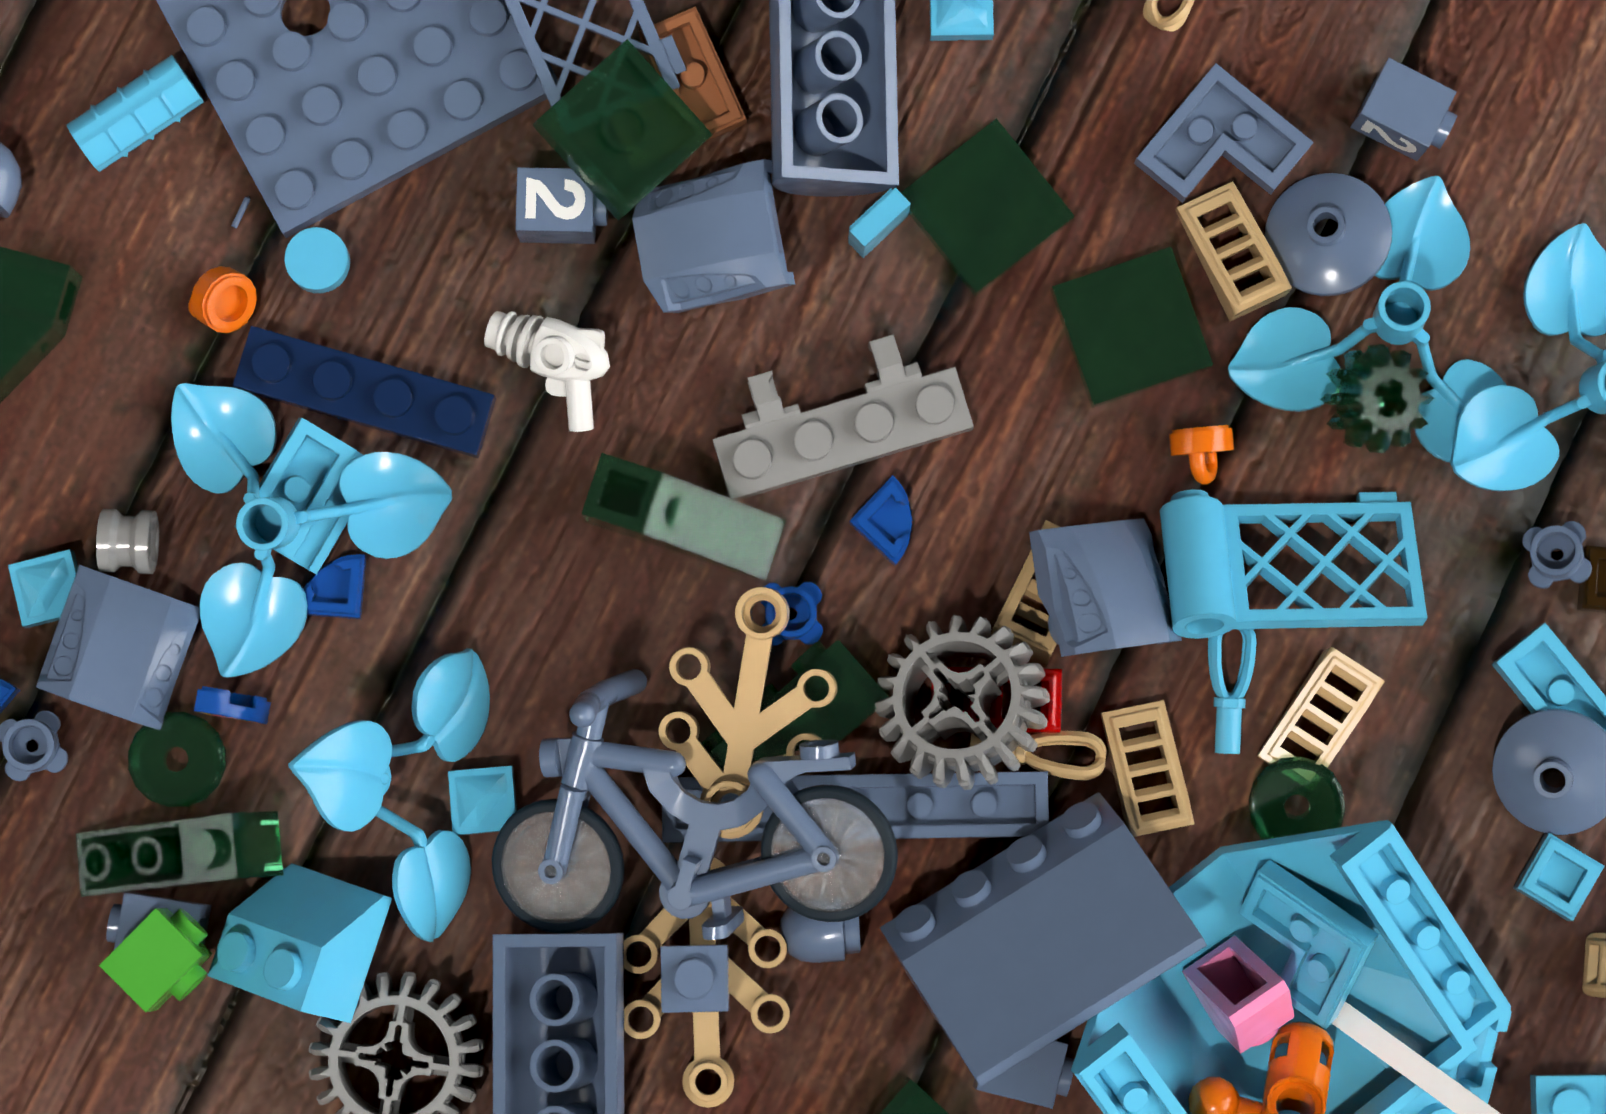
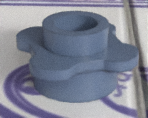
(1564, 538)
(14, 741)

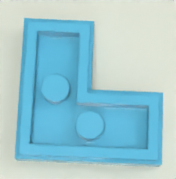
(1323, 939)

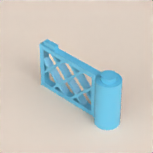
(1209, 574)

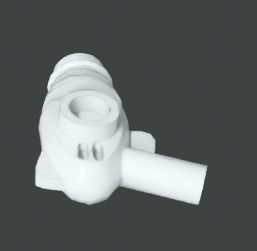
(555, 351)

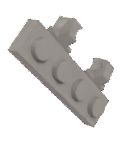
(793, 446)

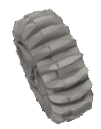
(978, 685)
(405, 1003)

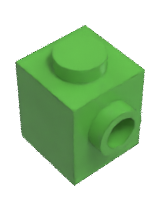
(160, 959)

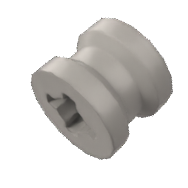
(127, 541)

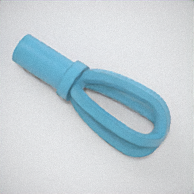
(1229, 704)

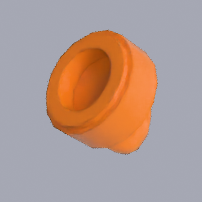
(223, 299)
(1202, 448)

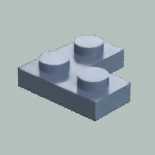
(1227, 122)

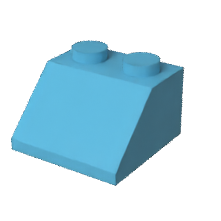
(303, 942)

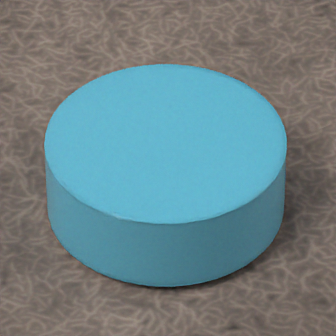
(317, 260)

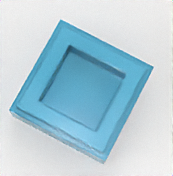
(878, 221)
(1558, 877)

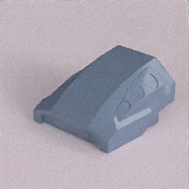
(711, 239)
(1101, 586)
(118, 647)

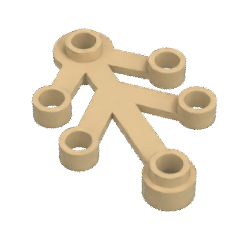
(744, 724)
(706, 1024)

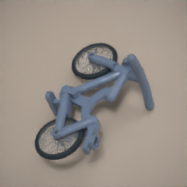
(564, 869)

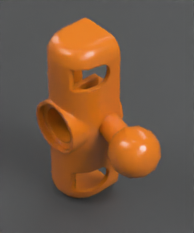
(1291, 1081)

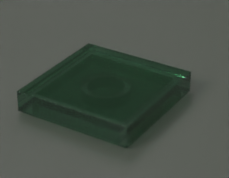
(622, 129)
(986, 207)
(1131, 327)

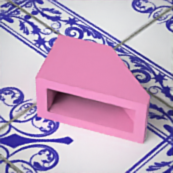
(1240, 994)

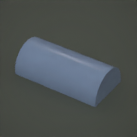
(833, 97)
(558, 1023)

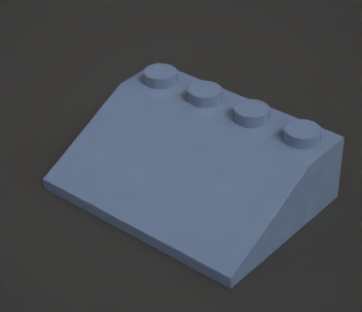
(1041, 938)

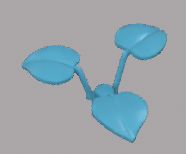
(1290, 348)
(1499, 433)
(246, 610)
(351, 773)

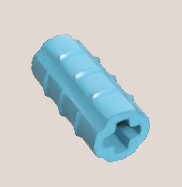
(135, 113)

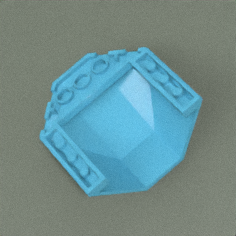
(1415, 984)

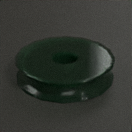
(204, 765)
(1290, 778)

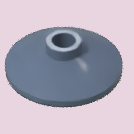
(1333, 262)
(1557, 741)

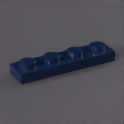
(364, 392)

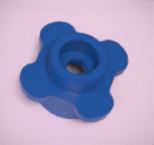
(804, 601)

